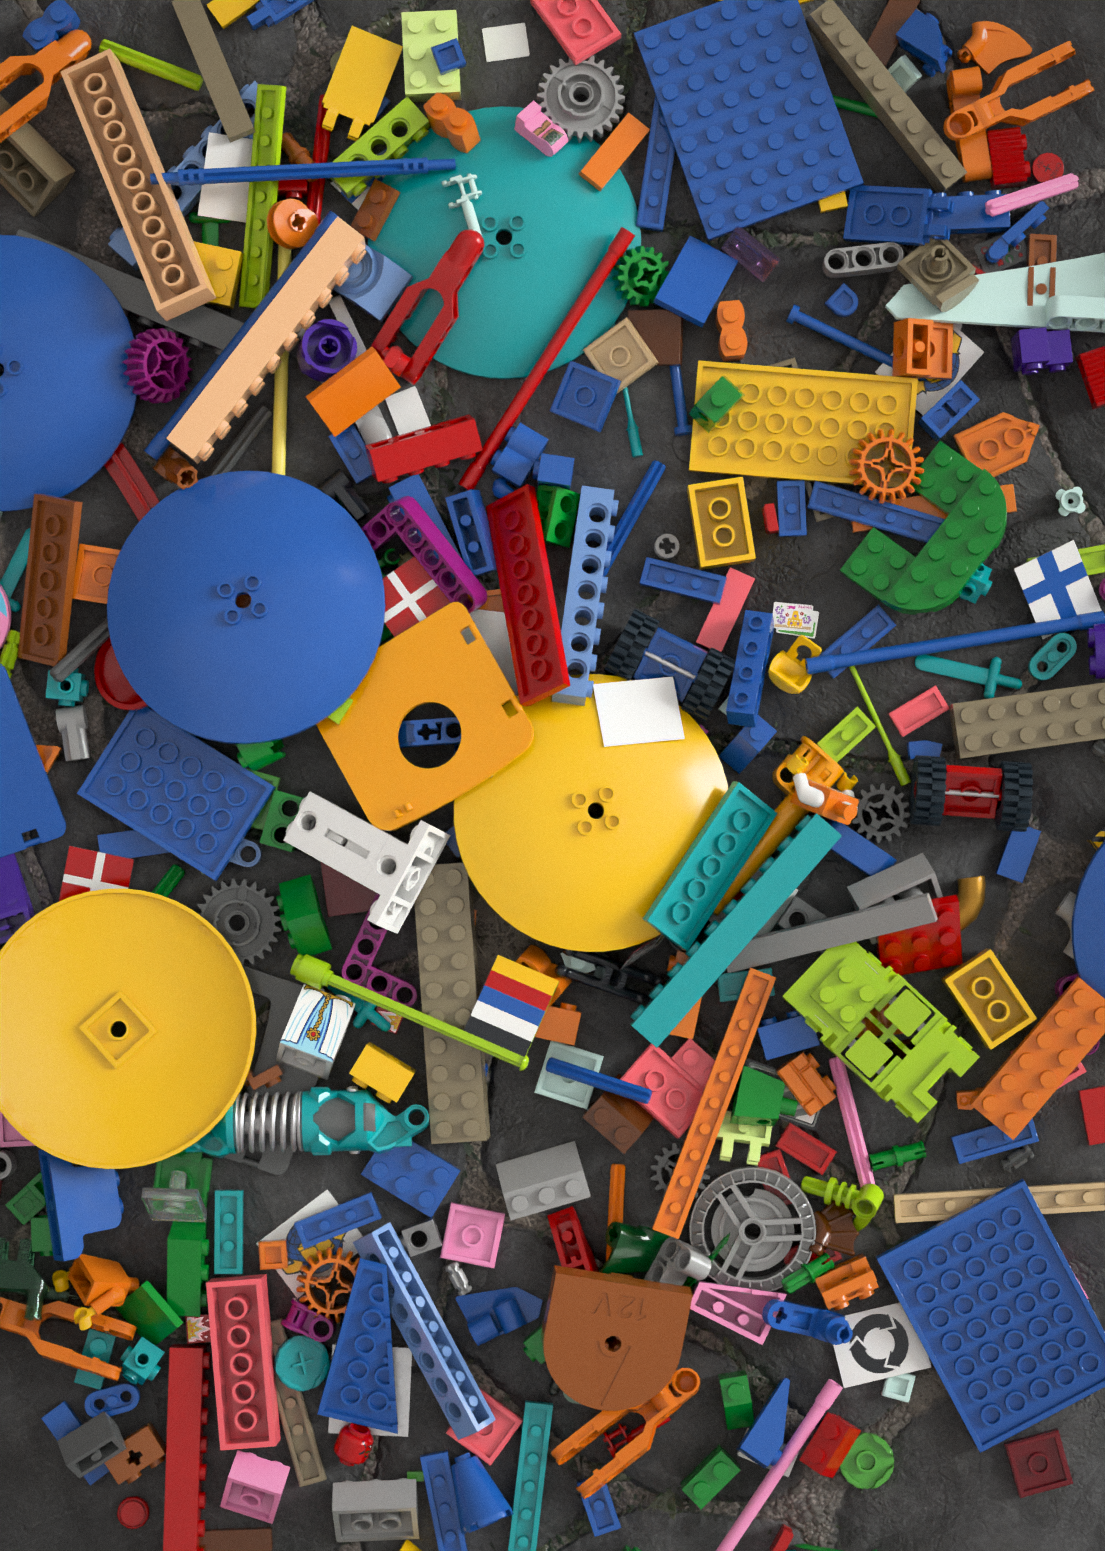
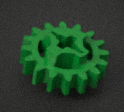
(632, 269)

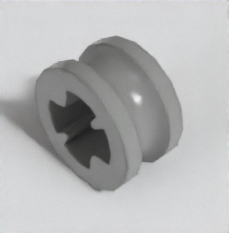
(661, 552)

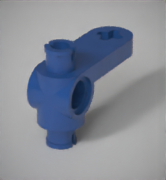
(808, 1321)

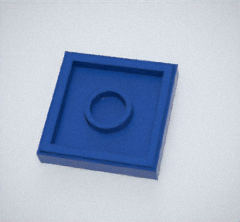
(585, 396)

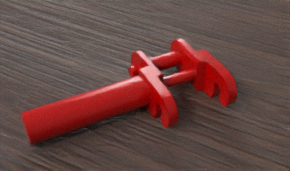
(628, 1437)

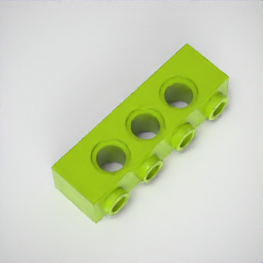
(403, 114)

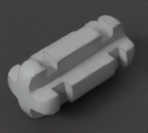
(458, 1278)

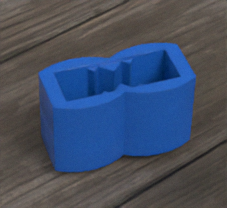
(55, 23)
(519, 455)

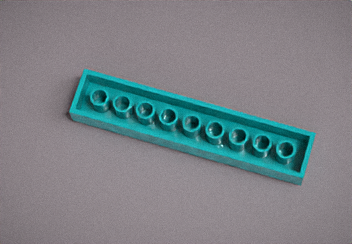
(735, 930)

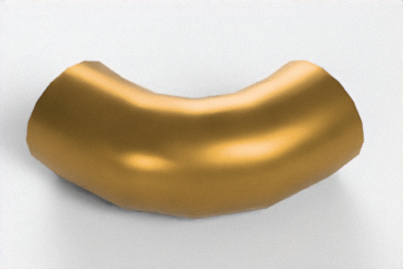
(971, 899)

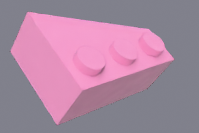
(734, 1309)

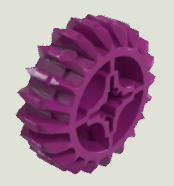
(149, 362)

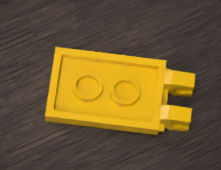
(360, 80)

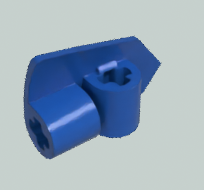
(498, 1312)

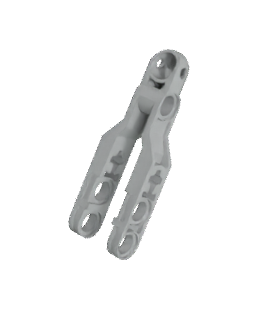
(372, 424)

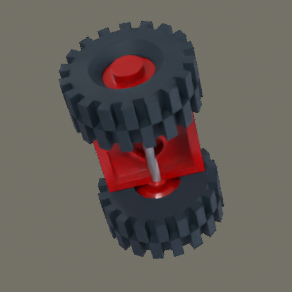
(971, 792)

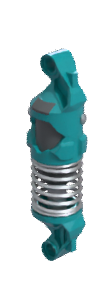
(313, 1122)

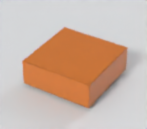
(273, 1254)

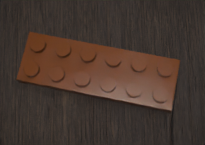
(49, 579)

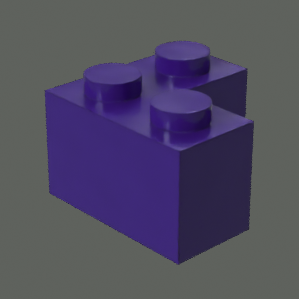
(1040, 350)

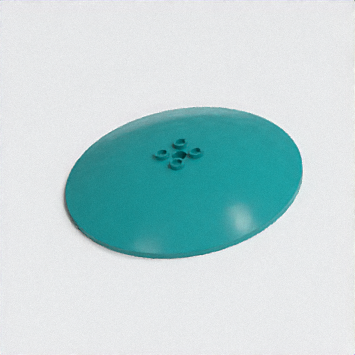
(514, 289)

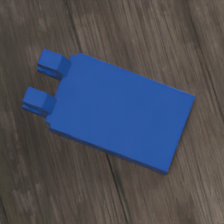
(895, 215)

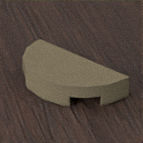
(956, 293)

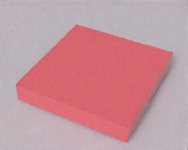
(492, 1438)

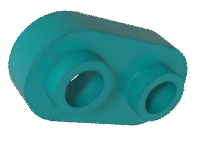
(1052, 657)

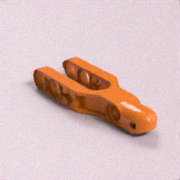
(49, 61)
(989, 112)
(13, 1320)
(678, 1390)

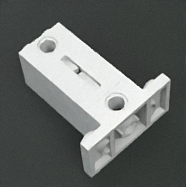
(368, 855)

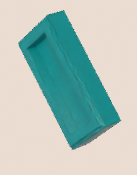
(731, 984)

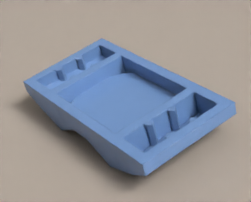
(374, 284)

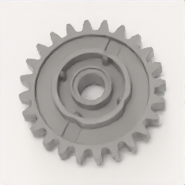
(586, 79)

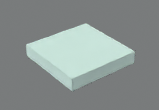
(564, 1088)

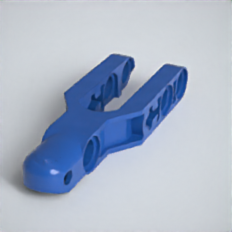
(409, 732)

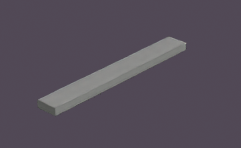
(836, 931)

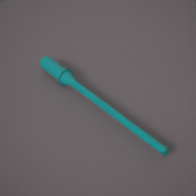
(632, 429)

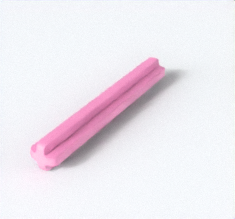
(1031, 194)

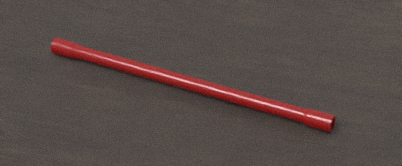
(615, 251)

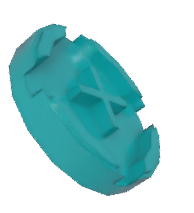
(301, 1363)

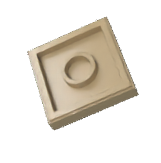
(621, 354)

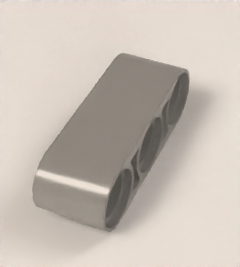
(850, 266)

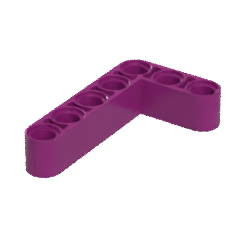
(424, 548)
(368, 970)

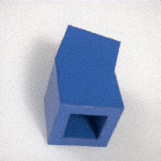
(923, 748)

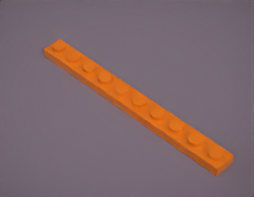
(713, 1103)

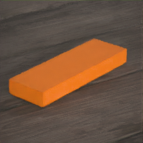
(614, 152)

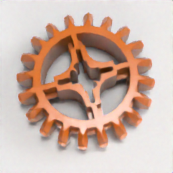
(889, 442)
(320, 1282)

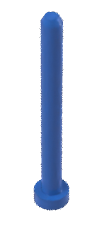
(841, 337)
(679, 400)

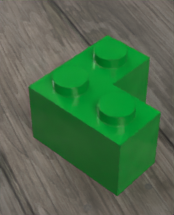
(303, 916)

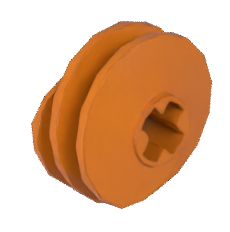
(291, 223)

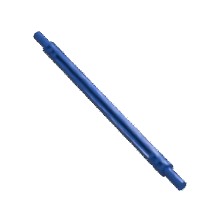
(305, 171)

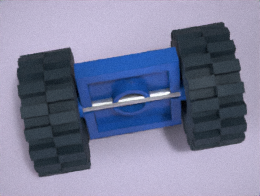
(673, 658)

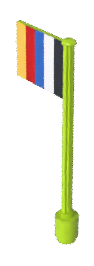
(502, 1018)

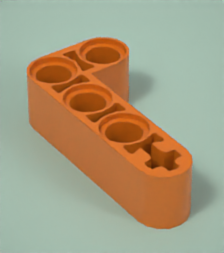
(973, 152)

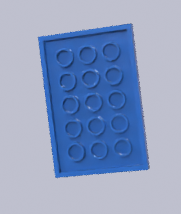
(176, 791)

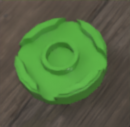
(868, 1462)

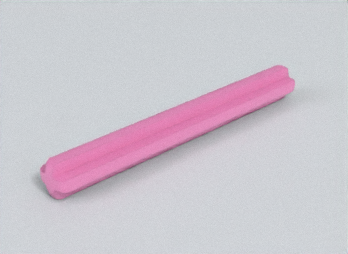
(851, 1121)

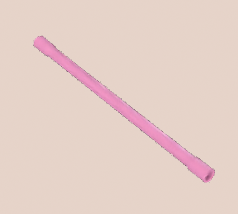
(822, 1403)

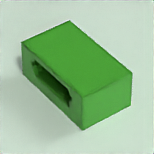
(418, 1475)

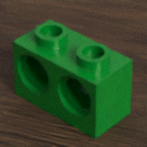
(557, 514)
(277, 818)

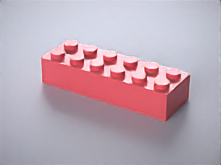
(243, 1362)

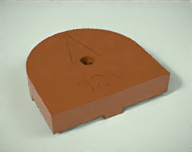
(593, 1306)

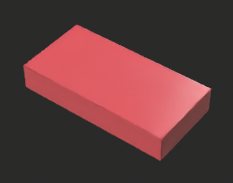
(918, 711)

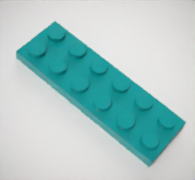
(710, 866)

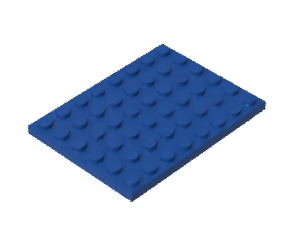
(748, 111)
(999, 1314)

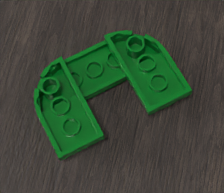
(952, 554)

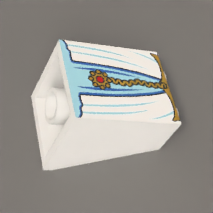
(315, 1031)

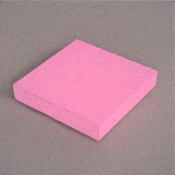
(472, 1235)

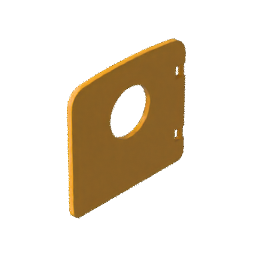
(415, 669)

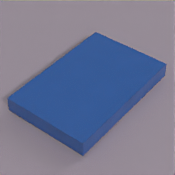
(695, 281)

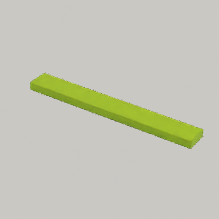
(262, 195)

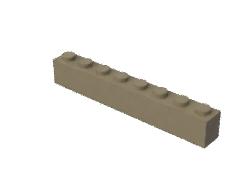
(885, 96)

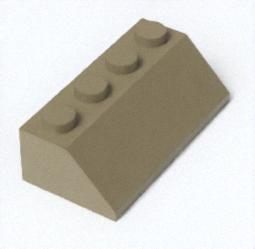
(31, 167)

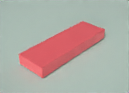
(723, 616)

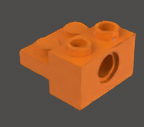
(922, 349)
(859, 1284)

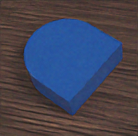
(843, 301)

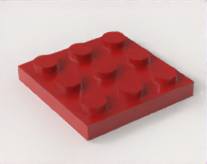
(926, 945)

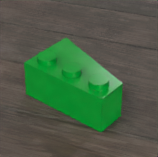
(187, 1267)

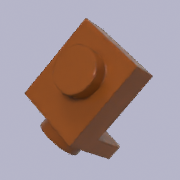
(268, 1077)

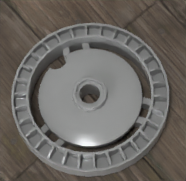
(762, 1209)

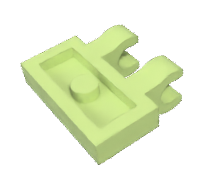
(749, 1134)

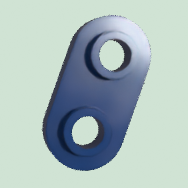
(113, 1399)

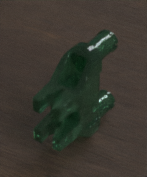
(23, 1277)

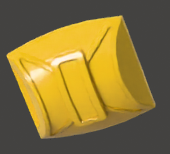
(789, 672)

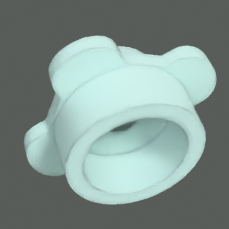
(1074, 494)

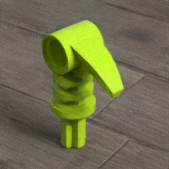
(850, 1197)

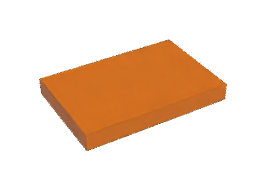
(353, 391)

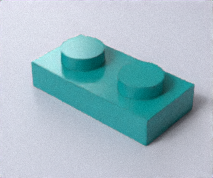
(100, 1346)

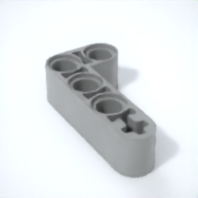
(678, 1261)

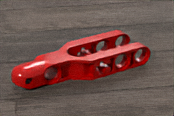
(447, 280)

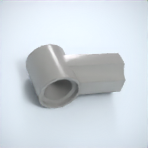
(73, 724)

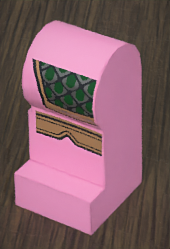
(540, 130)

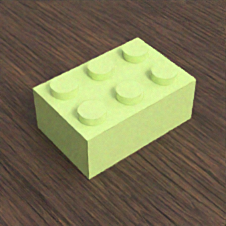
(421, 74)

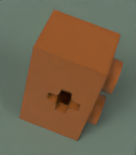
(151, 1447)

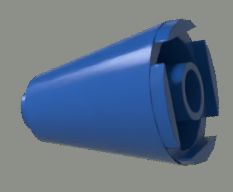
(476, 1495)

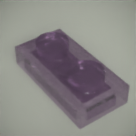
(750, 253)

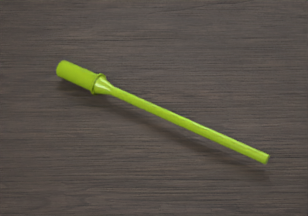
(894, 758)

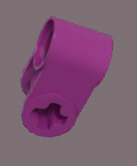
(306, 1322)

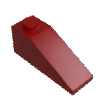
(571, 1241)

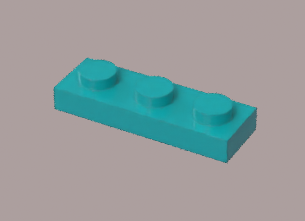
(228, 1232)

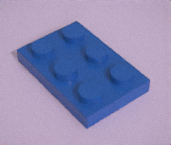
(413, 1176)

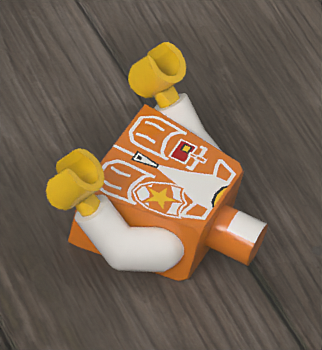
(821, 798)

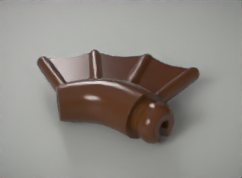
(834, 1230)

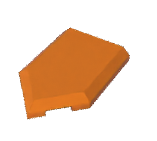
(997, 443)

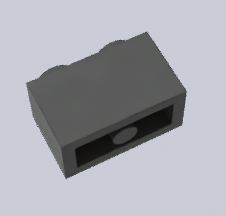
(91, 1444)

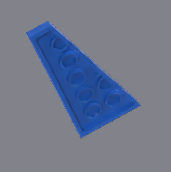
(362, 1365)

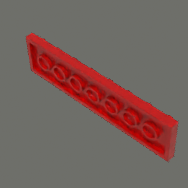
(527, 596)

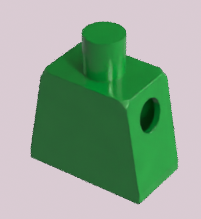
(716, 403)
(760, 1099)

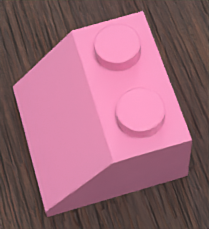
(255, 1486)

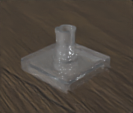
(174, 1202)

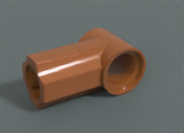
(176, 469)

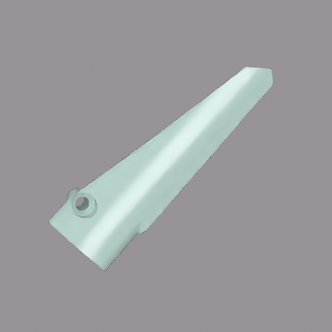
(1002, 299)

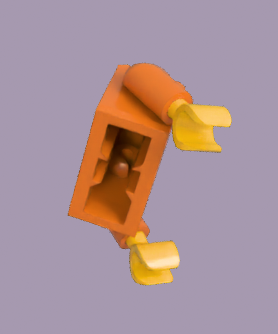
(98, 1284)

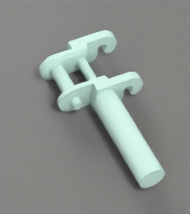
(467, 206)

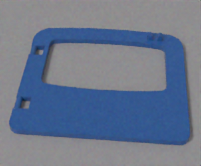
(25, 789)

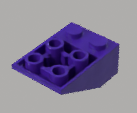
(14, 898)

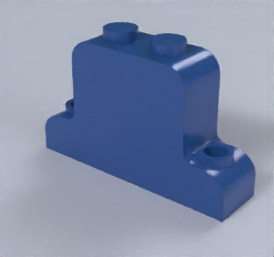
(78, 1203)

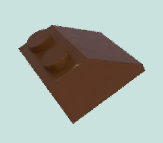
(618, 1119)

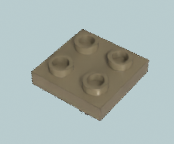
(935, 267)

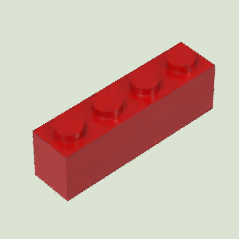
(424, 448)

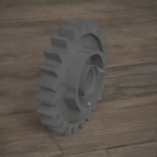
(253, 907)

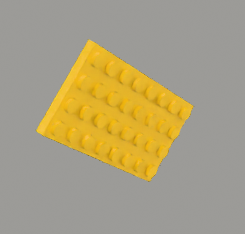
(801, 422)

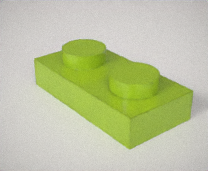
(846, 734)

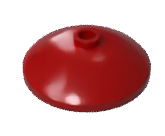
(112, 681)

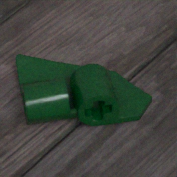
(632, 1248)

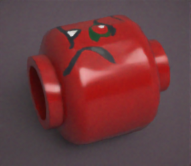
(353, 1444)

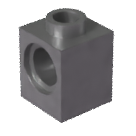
(430, 1228)

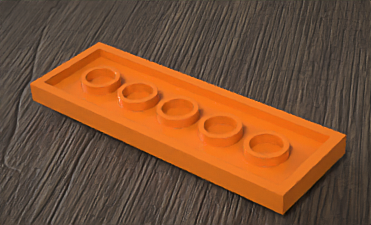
(1043, 1059)

